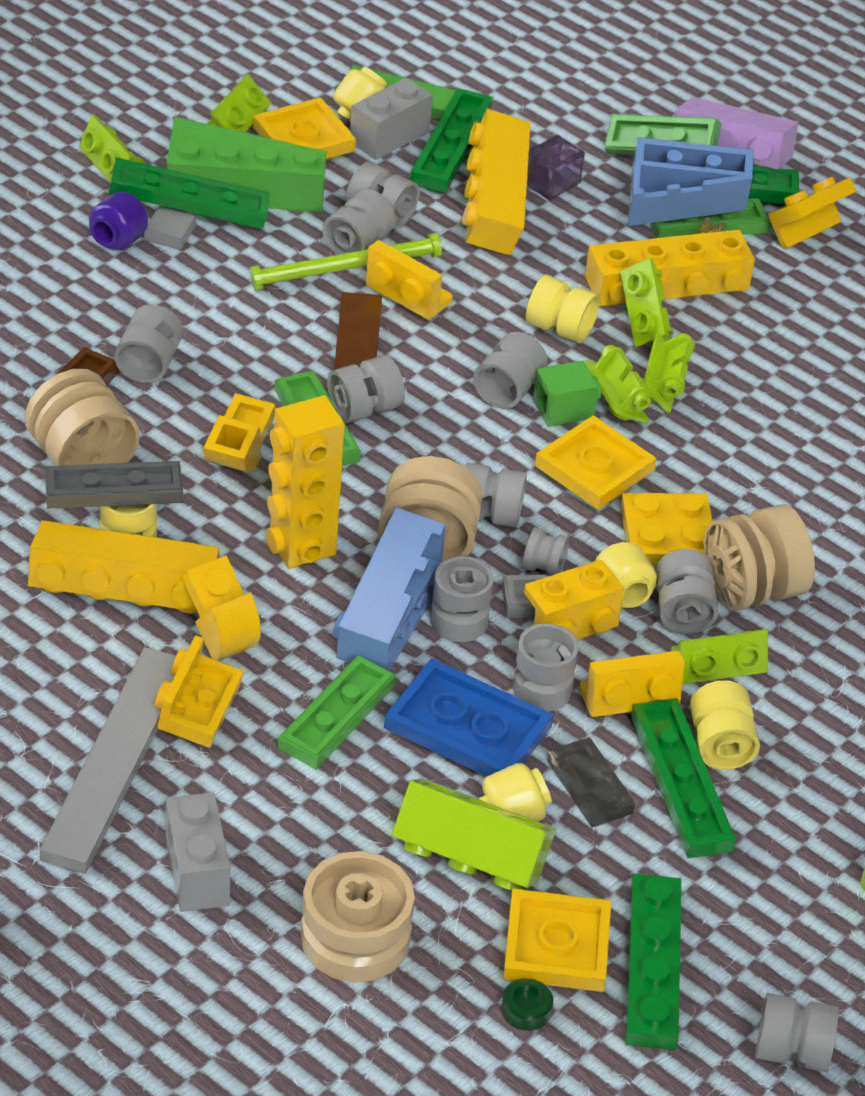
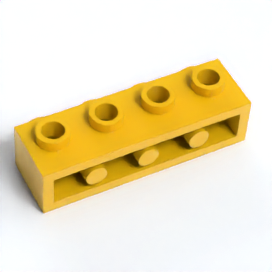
(497, 182)
(688, 265)
(305, 481)
(114, 565)

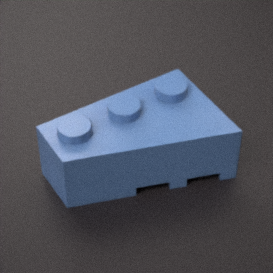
(687, 180)
(392, 590)

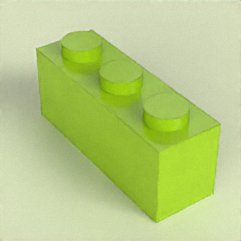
(473, 834)

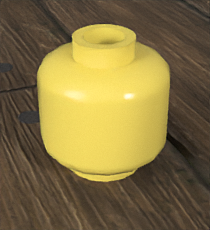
(356, 87)
(632, 570)
(518, 791)

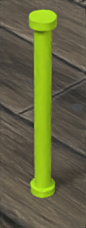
(339, 262)

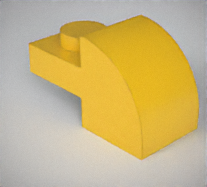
(240, 434)
(226, 614)

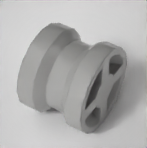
(545, 552)

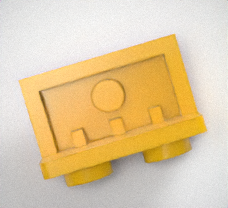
(810, 214)
(406, 280)
(579, 599)
(627, 681)
(197, 696)

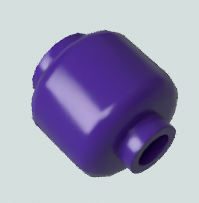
(118, 221)

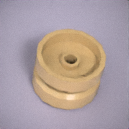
(440, 492)
(357, 916)

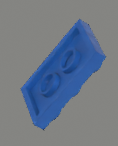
(467, 720)

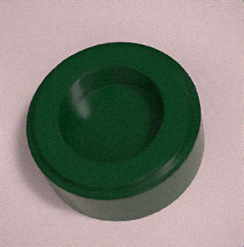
(527, 1004)

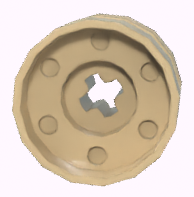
(81, 421)
(760, 557)

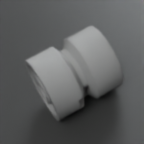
(398, 190)
(359, 222)
(148, 343)
(509, 370)
(367, 388)
(501, 494)
(686, 591)
(461, 599)
(545, 666)
(797, 1032)

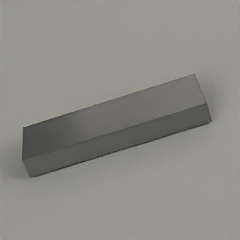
(113, 484)

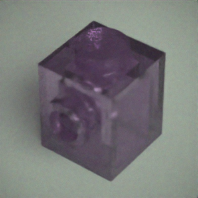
(554, 167)

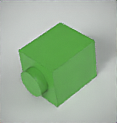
(566, 393)

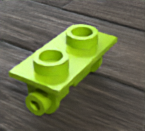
(239, 106)
(103, 146)
(643, 299)
(668, 368)
(620, 385)
(724, 656)

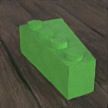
(285, 170)

